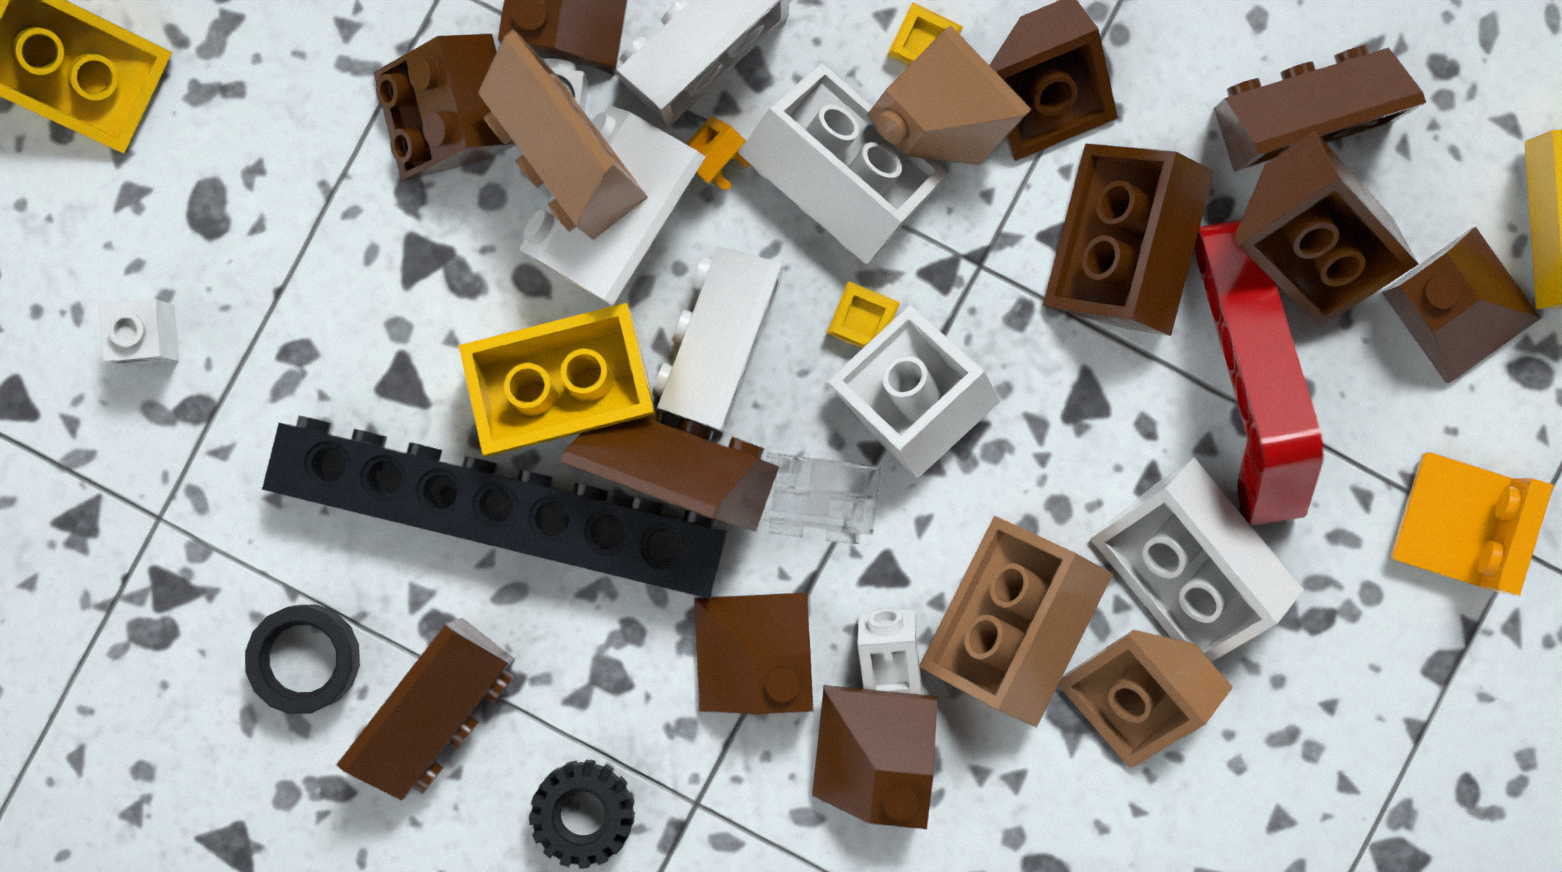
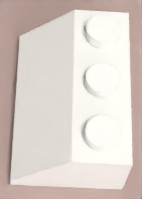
(695, 51)
(838, 165)
(605, 264)
(718, 337)
(1198, 563)

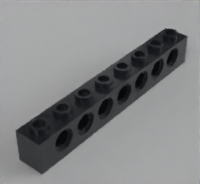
(297, 473)

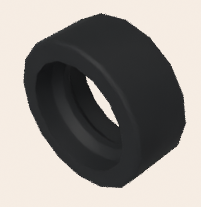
(258, 659)

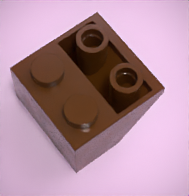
(436, 105)

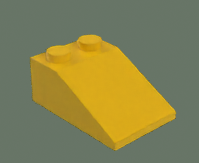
(77, 68)

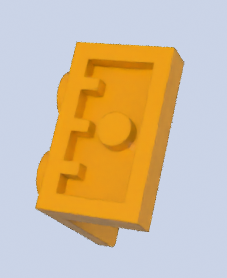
(1471, 524)

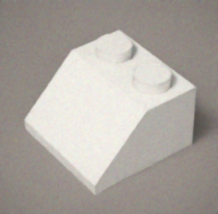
(915, 390)

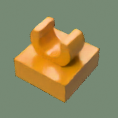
(718, 144)

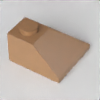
(948, 105)
(1146, 693)

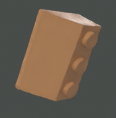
(556, 140)
(1015, 621)

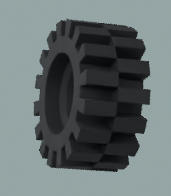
(562, 842)

